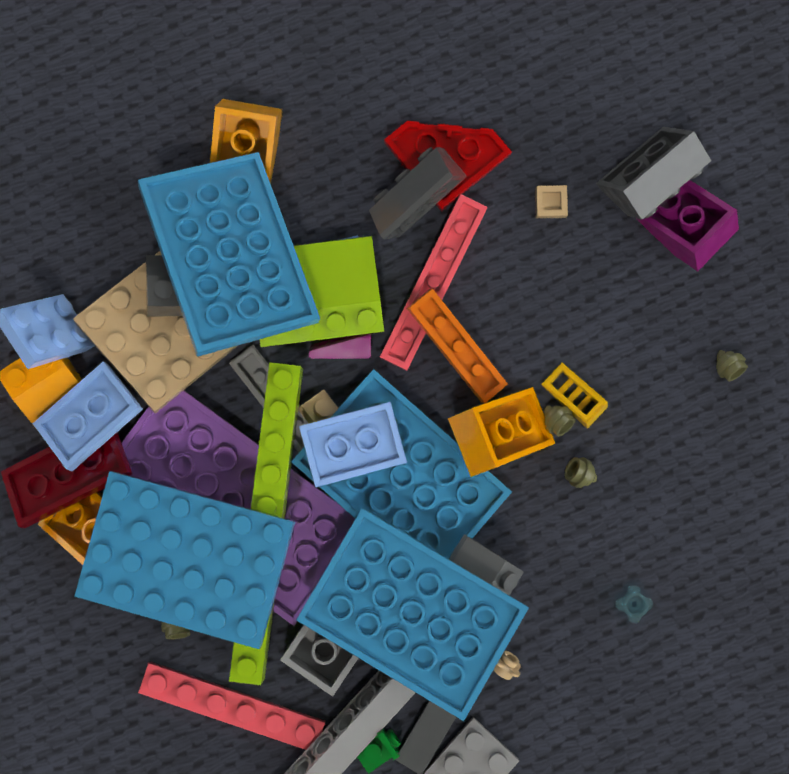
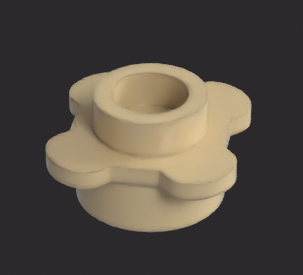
(508, 666)

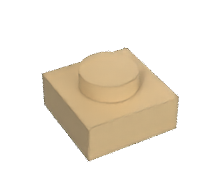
(551, 201)
(318, 408)

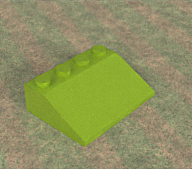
(343, 289)

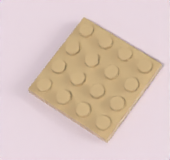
(147, 351)

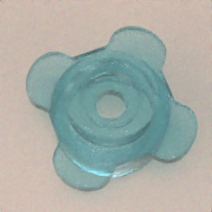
(643, 604)

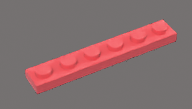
(437, 275)
(230, 706)

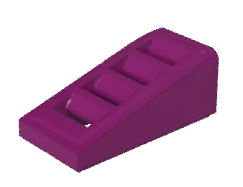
(343, 348)

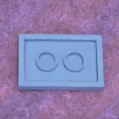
(43, 330)
(87, 416)
(352, 444)

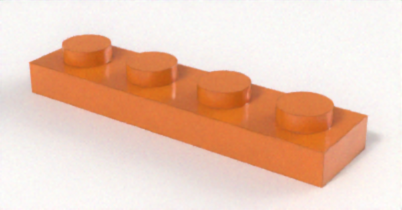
(457, 346)

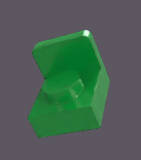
(380, 750)

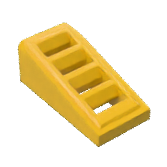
(592, 395)

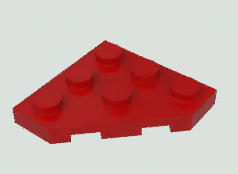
(472, 149)

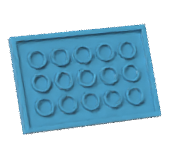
(228, 253)
(429, 494)
(185, 559)
(412, 614)

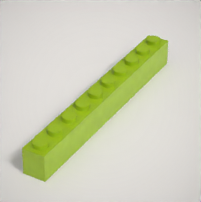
(271, 488)

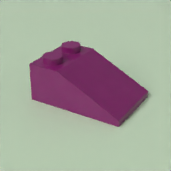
(693, 224)

